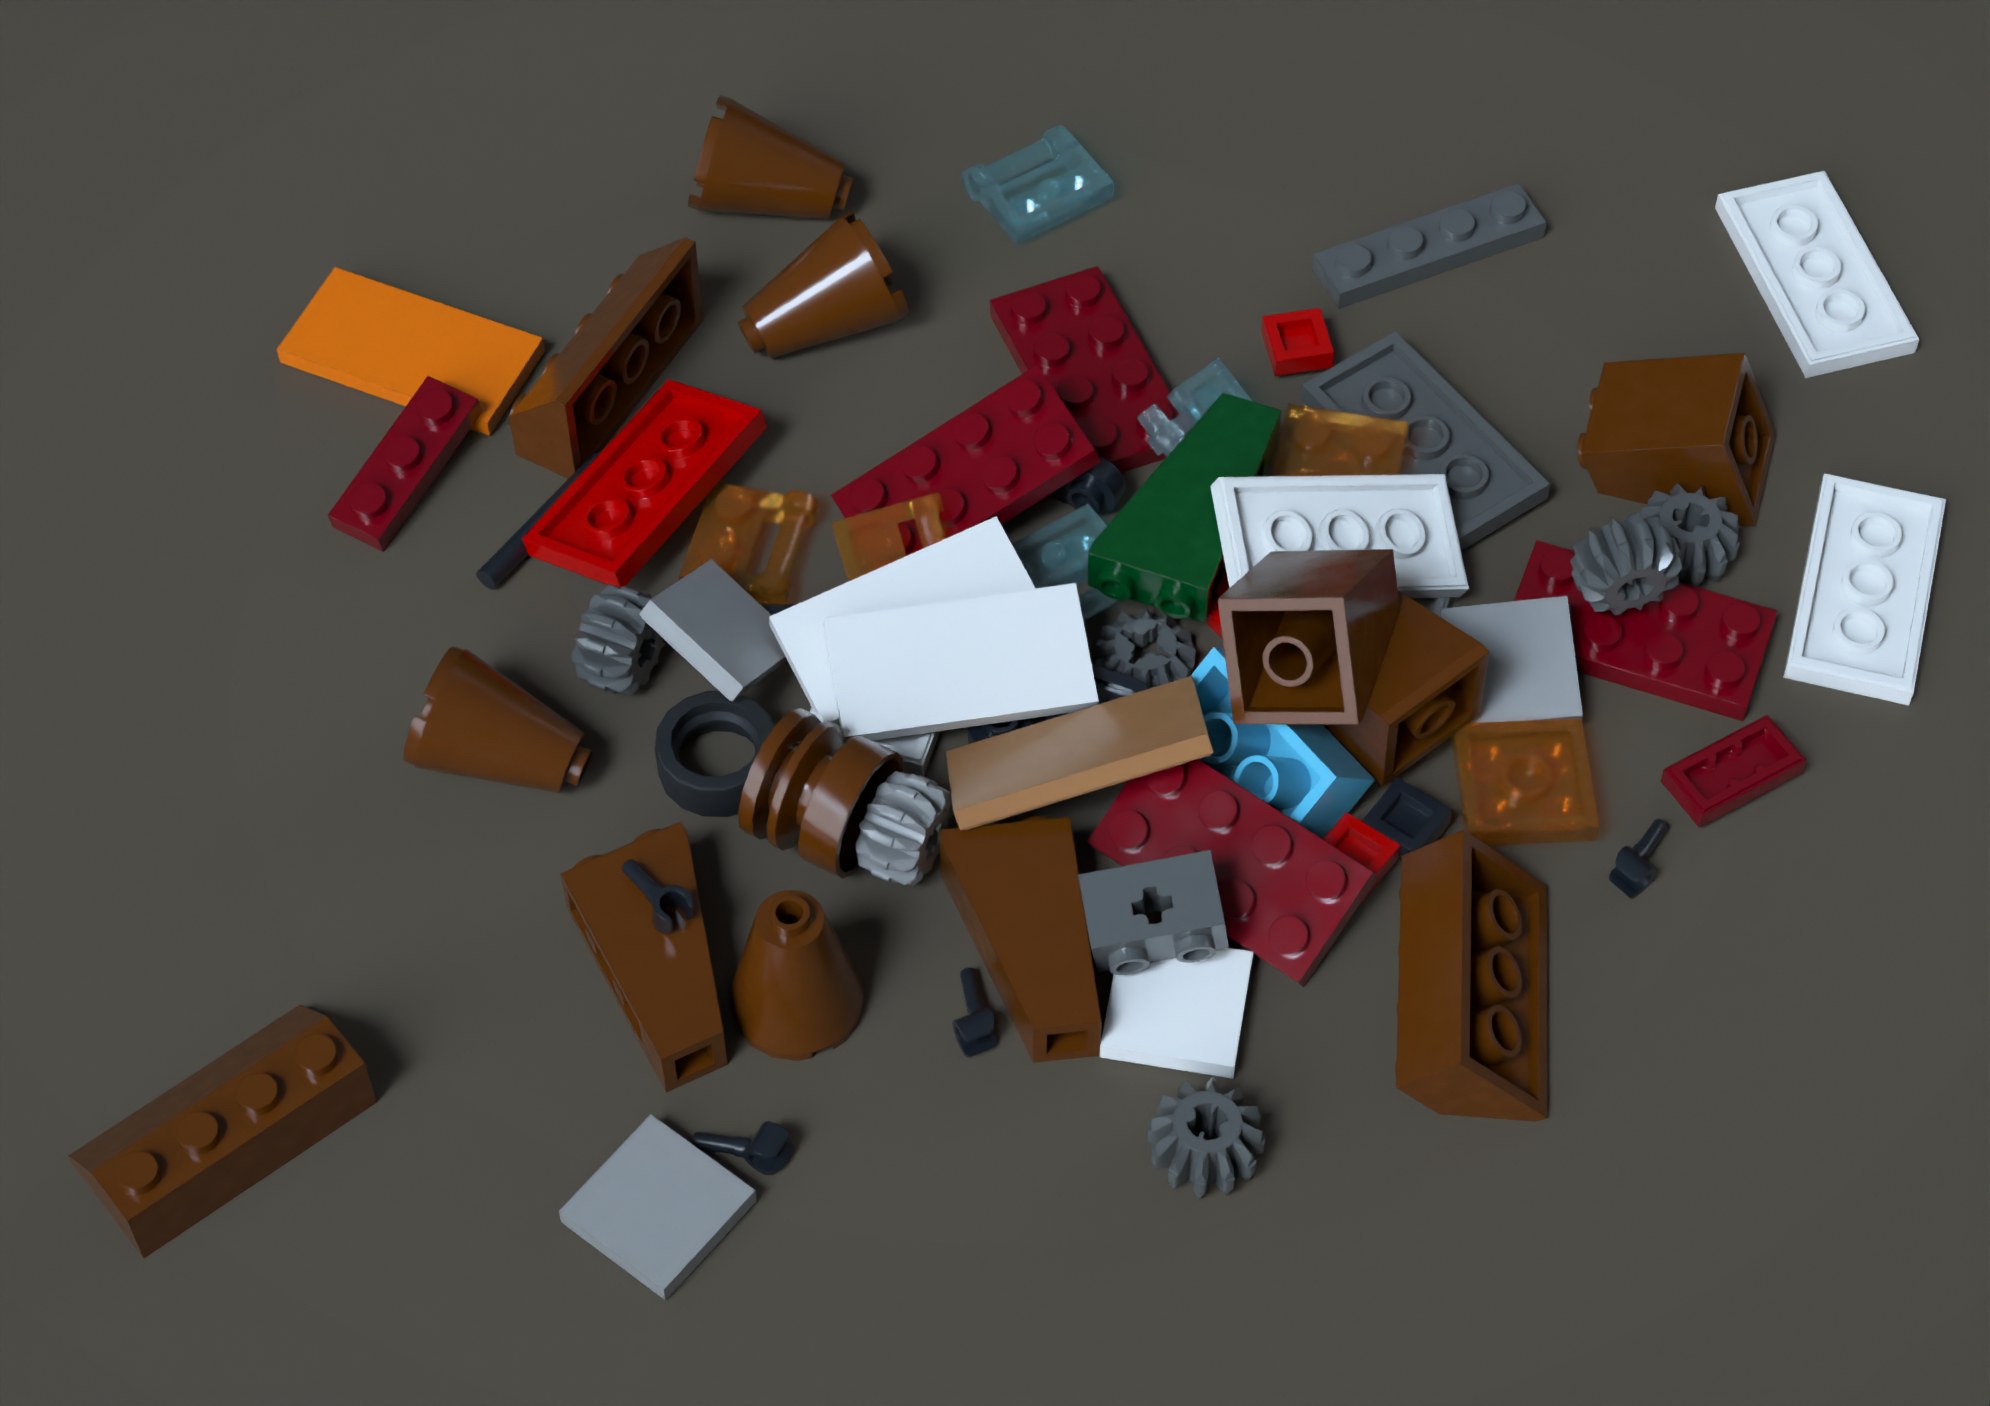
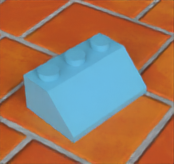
(1286, 765)

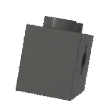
(1119, 905)

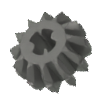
(1701, 530)
(1626, 564)
(614, 642)
(1180, 1141)

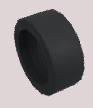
(697, 716)

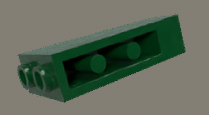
(1167, 536)

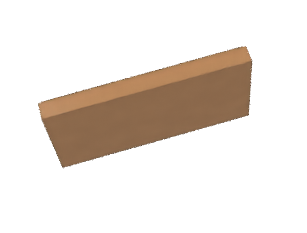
(1077, 753)

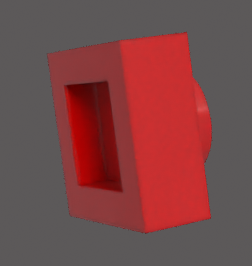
(1297, 341)
(1364, 846)

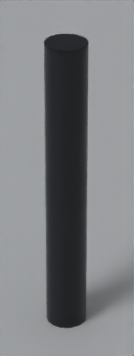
(514, 551)

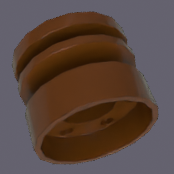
(814, 790)

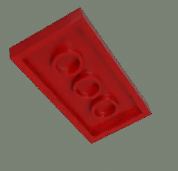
(644, 483)

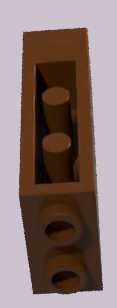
(1029, 925)
(655, 976)

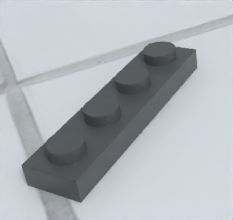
(1428, 245)

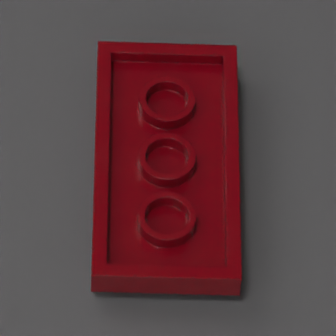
(1090, 359)
(982, 461)
(1681, 648)
(1275, 880)

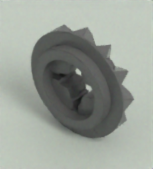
(1173, 655)

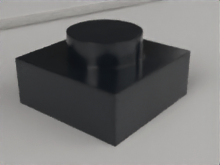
(1408, 817)

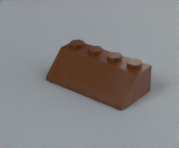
(610, 360)
(1472, 982)
(225, 1127)

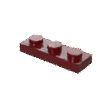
(405, 463)

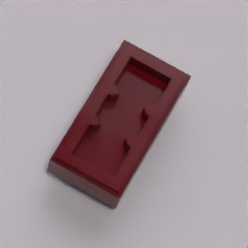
(1733, 771)

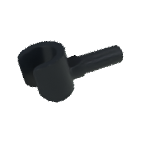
(1632, 870)
(659, 896)
(974, 1030)
(764, 1152)

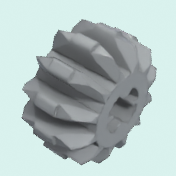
(903, 828)

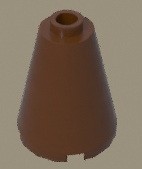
(765, 169)
(824, 293)
(493, 729)
(795, 981)

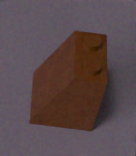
(1682, 425)
(1308, 635)
(1422, 694)

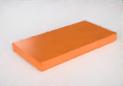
(394, 339)

